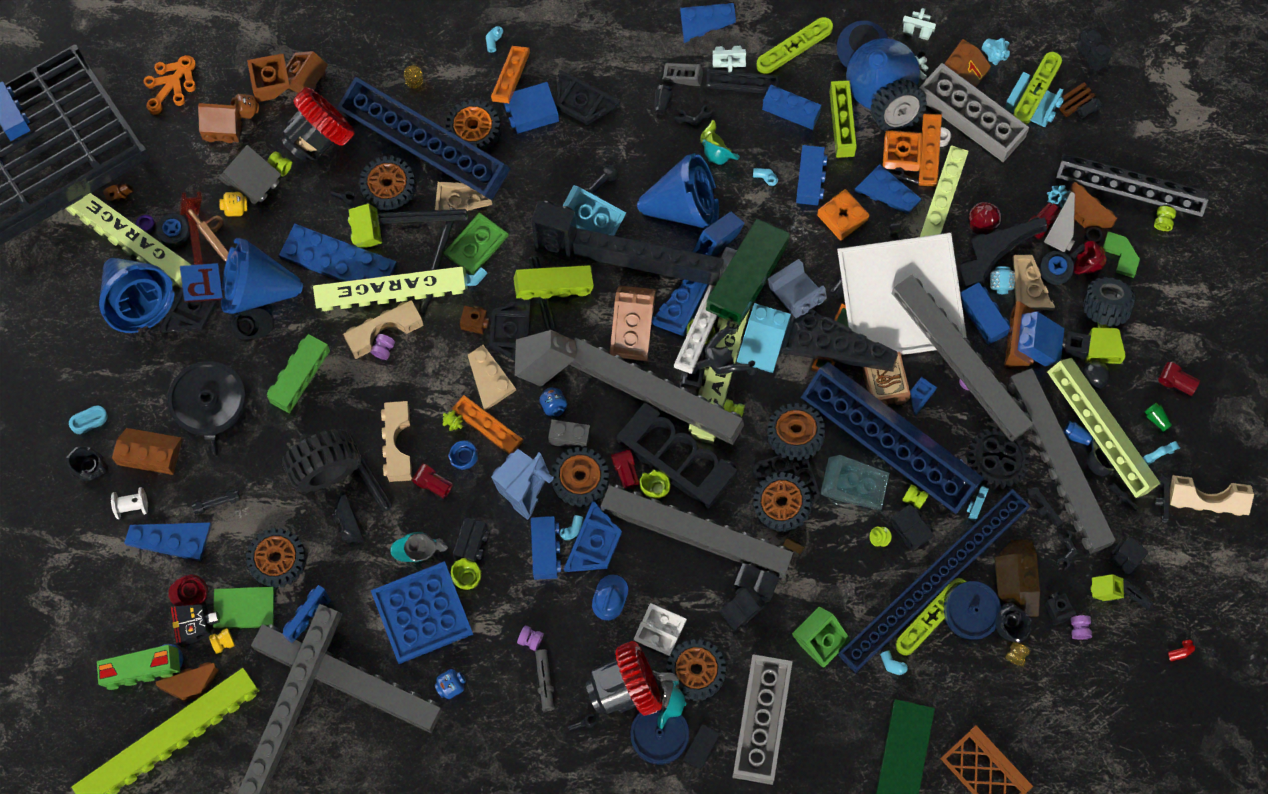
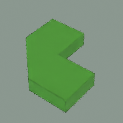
(1121, 246)

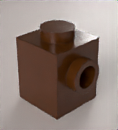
(474, 319)

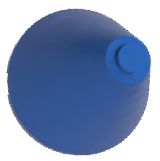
(877, 65)
(683, 194)
(255, 279)
(134, 294)

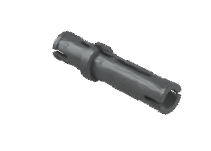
(547, 703)

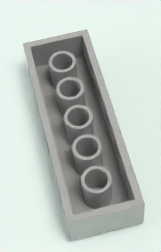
(973, 112)
(762, 719)

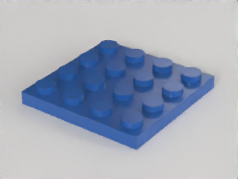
(421, 612)

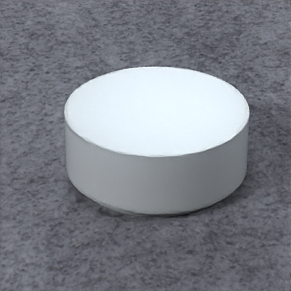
(944, 137)

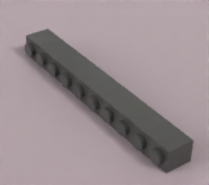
(962, 358)
(657, 392)
(1061, 462)
(696, 531)
(354, 681)
(290, 701)

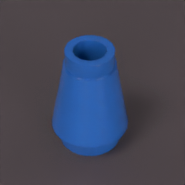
(1076, 433)

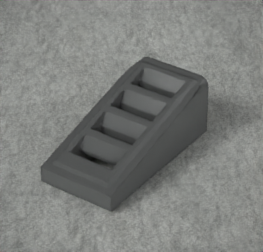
(690, 80)

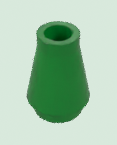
(1158, 416)

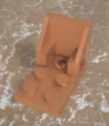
(632, 322)

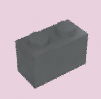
(569, 434)

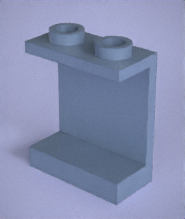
(796, 289)

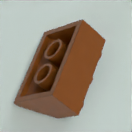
(1015, 359)
(147, 451)

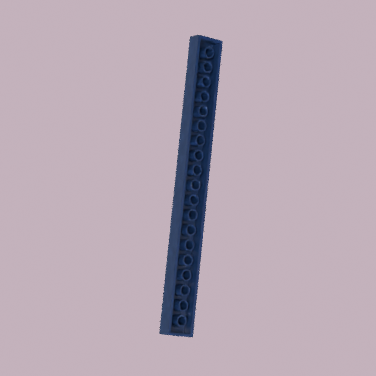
(933, 581)

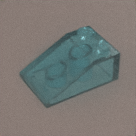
(854, 482)

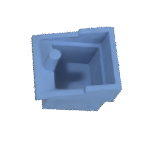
(521, 480)

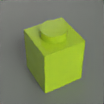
(1107, 587)

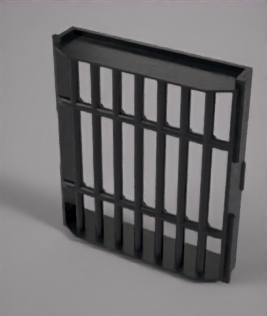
(86, 183)

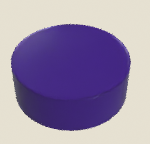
(146, 223)

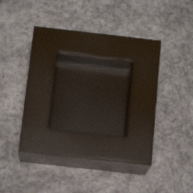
(794, 545)

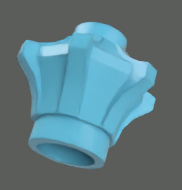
(996, 50)

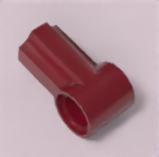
(1050, 213)
(1174, 377)
(624, 464)
(427, 478)

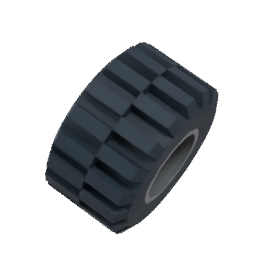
(1109, 301)

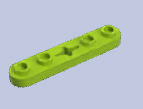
(806, 38)
(1045, 74)
(919, 630)

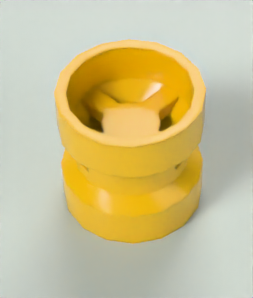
(222, 640)

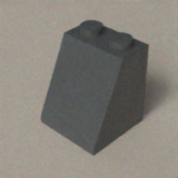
(250, 175)
(543, 356)

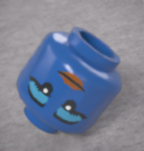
(553, 401)
(450, 684)

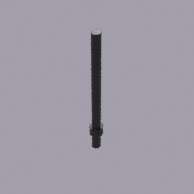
(437, 261)

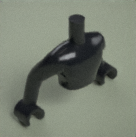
(720, 358)

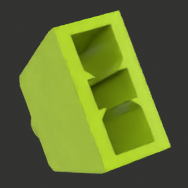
(1105, 345)

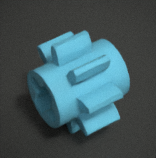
(1058, 191)

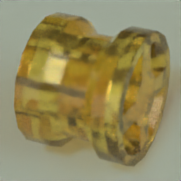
(413, 72)
(1017, 654)

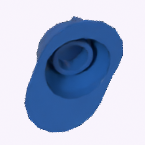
(610, 597)

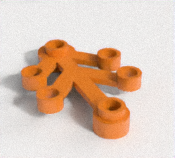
(170, 82)

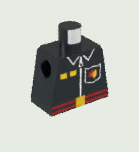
(192, 623)

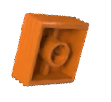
(912, 146)
(843, 225)

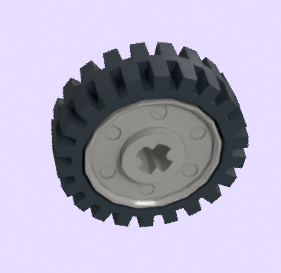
(898, 105)

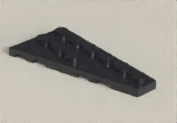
(831, 341)

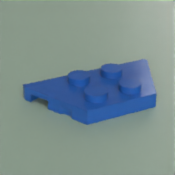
(594, 542)

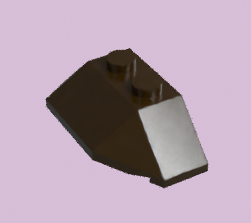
(1018, 576)

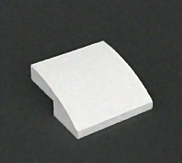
(660, 629)

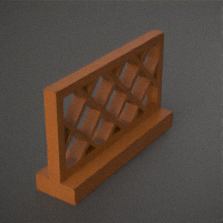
(994, 755)

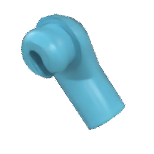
(492, 37)
(767, 174)
(473, 280)
(572, 531)
(891, 665)

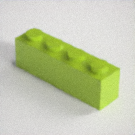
(842, 119)
(553, 282)

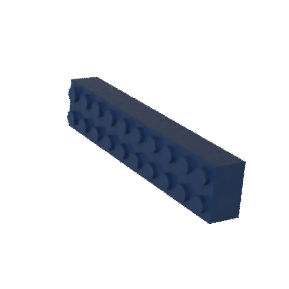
(424, 138)
(892, 437)

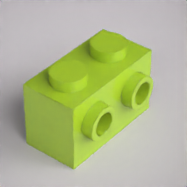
(364, 226)

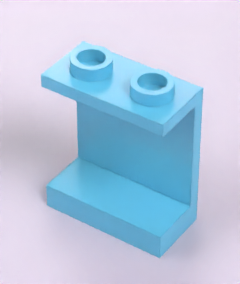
(1046, 108)

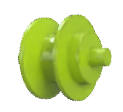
(452, 420)
(880, 536)

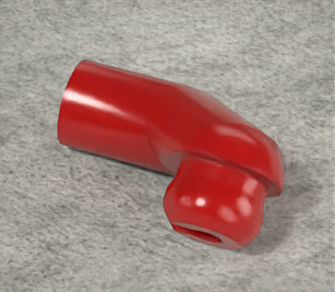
(1182, 653)

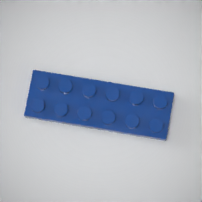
(333, 256)

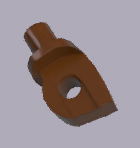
(119, 191)

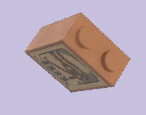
(888, 385)

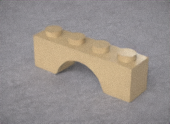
(403, 317)
(396, 419)
(1235, 499)

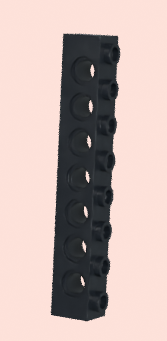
(1132, 184)

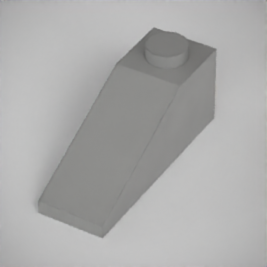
(1063, 228)

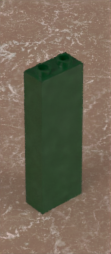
(748, 272)
(905, 748)

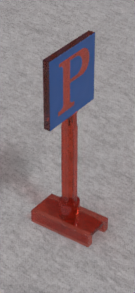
(199, 280)

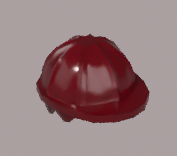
(984, 218)
(1091, 260)
(188, 591)

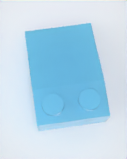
(593, 213)
(764, 337)

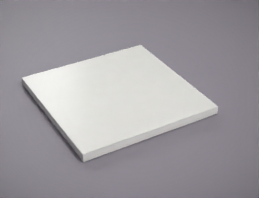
(874, 271)

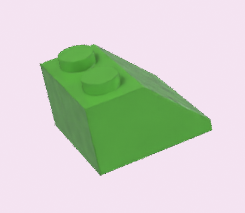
(821, 636)

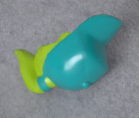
(714, 146)

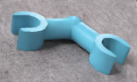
(1150, 458)

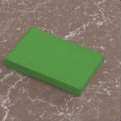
(476, 244)
(244, 607)

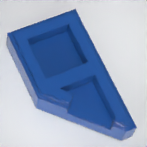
(921, 394)

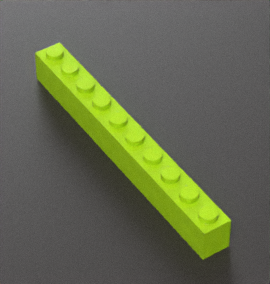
(169, 736)

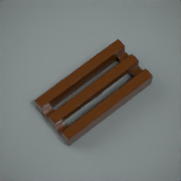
(1085, 91)

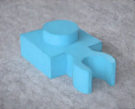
(975, 507)

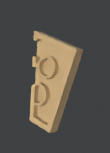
(459, 197)
(1029, 285)
(489, 378)

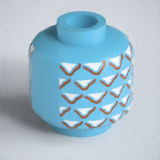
(1002, 280)

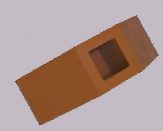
(1089, 209)
(189, 683)

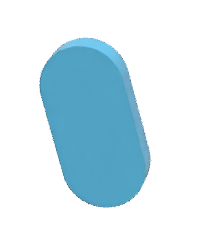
(88, 419)

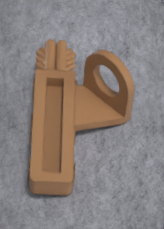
(208, 232)

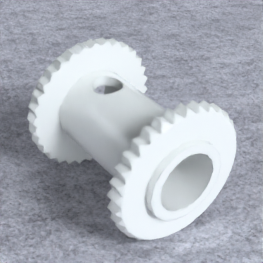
(129, 503)

